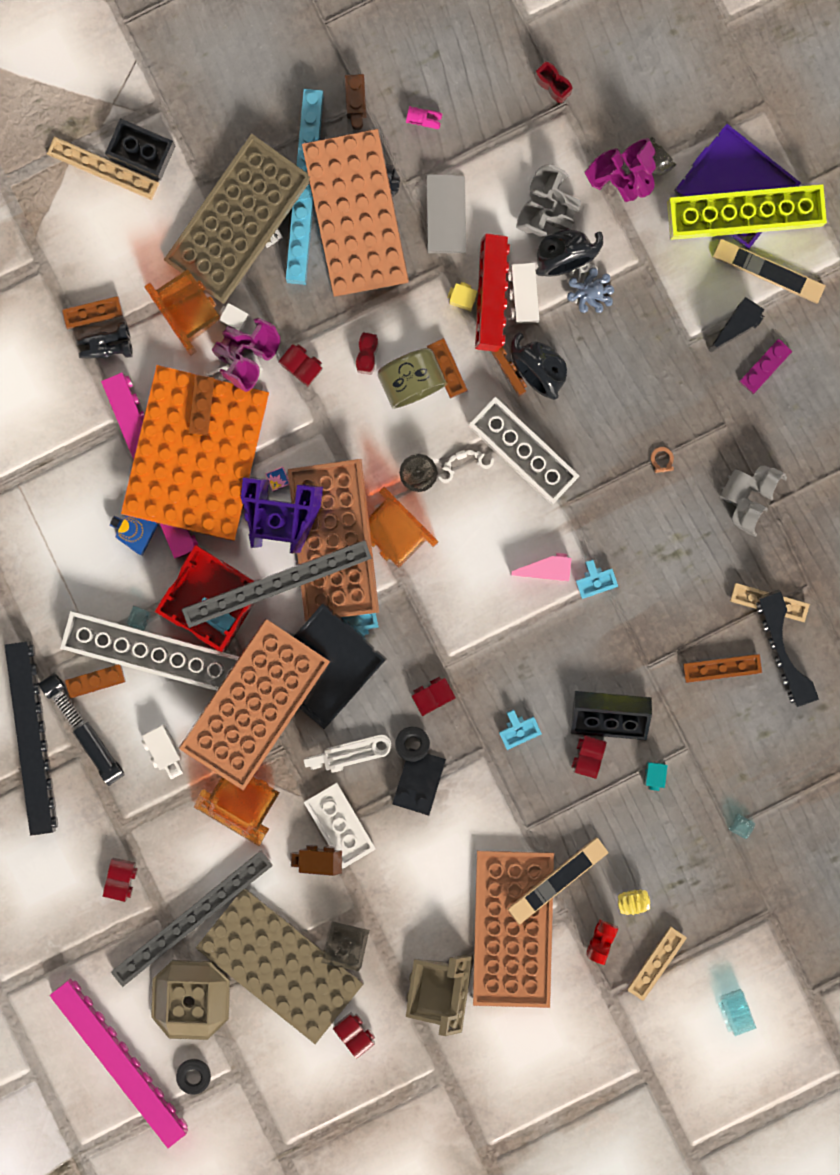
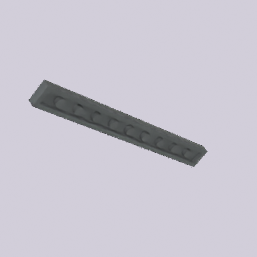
(276, 583)
(191, 918)

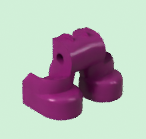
(630, 185)
(243, 371)

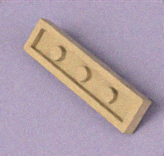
(748, 597)
(656, 963)

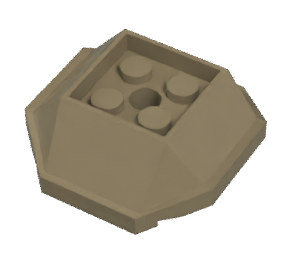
(194, 979)

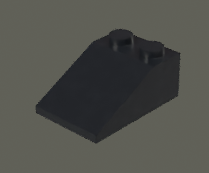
(741, 321)
(419, 783)

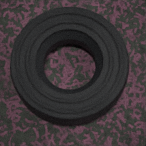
(415, 755)
(190, 1088)

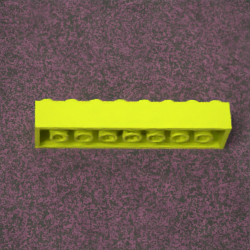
(746, 212)

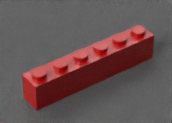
(491, 292)

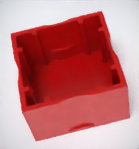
(199, 578)

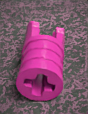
(423, 117)

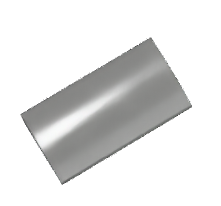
(446, 214)

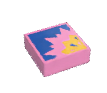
(277, 478)

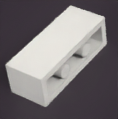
(524, 293)

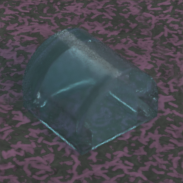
(138, 617)
(742, 826)

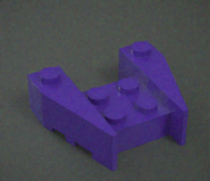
(279, 519)

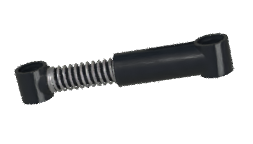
(107, 767)

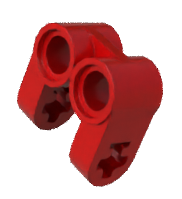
(601, 941)

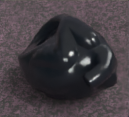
(565, 252)
(539, 366)

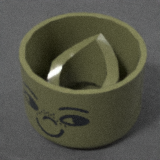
(411, 377)

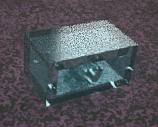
(737, 1012)

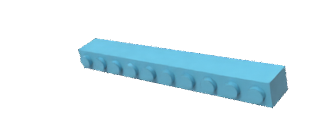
(303, 208)

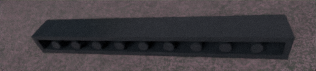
(30, 738)

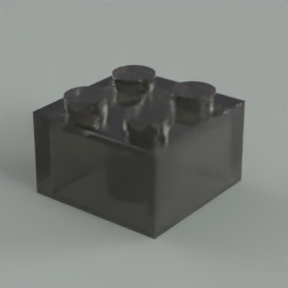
(345, 946)

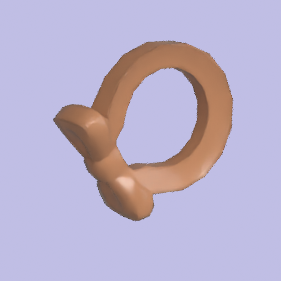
(669, 467)

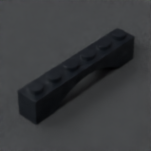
(774, 611)

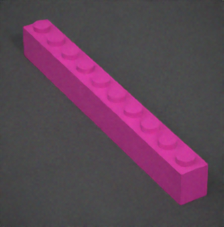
(130, 421)
(119, 1063)

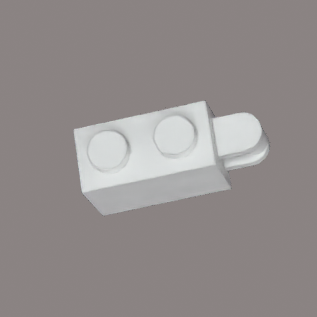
(163, 750)

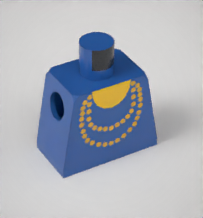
(134, 532)

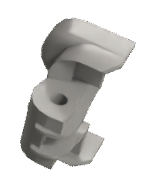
(560, 215)
(739, 488)

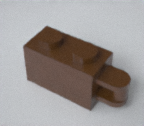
(355, 100)
(318, 861)

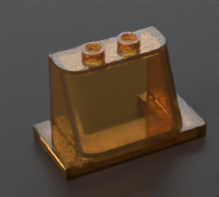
(185, 307)
(397, 530)
(238, 808)

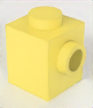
(462, 296)

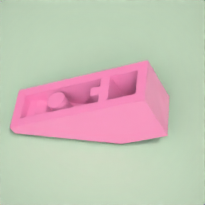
(551, 568)

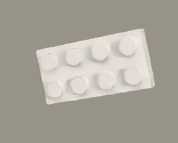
(339, 824)

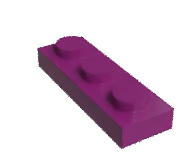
(765, 366)

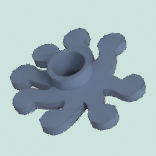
(591, 290)

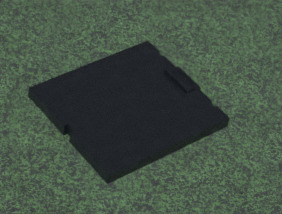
(349, 667)

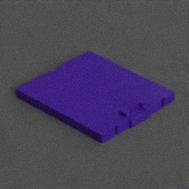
(734, 166)

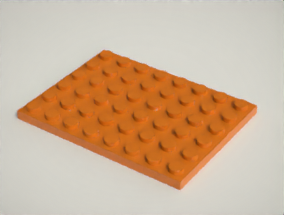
(194, 477)

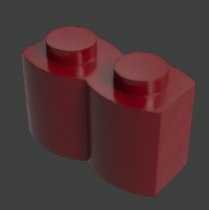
(557, 85)
(366, 357)
(300, 364)
(433, 696)
(589, 756)
(119, 879)
(354, 1034)

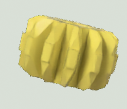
(633, 902)

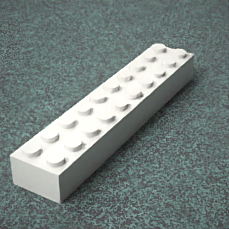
(146, 651)

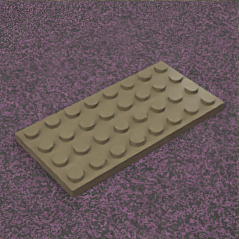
(238, 218)
(279, 965)

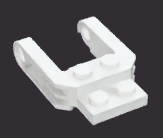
(349, 753)

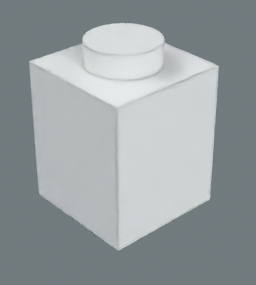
(233, 317)

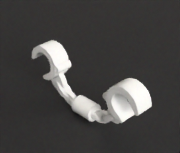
(460, 455)

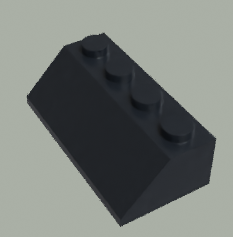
(611, 715)

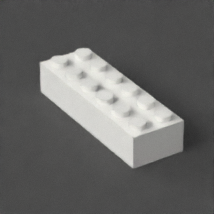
(523, 451)

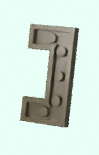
(440, 992)

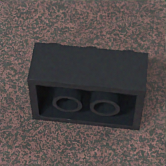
(140, 149)

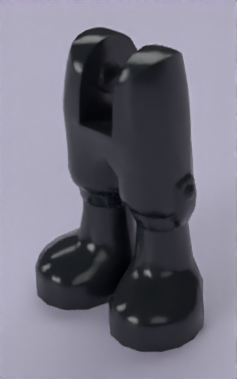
(99, 343)

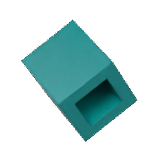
(655, 775)

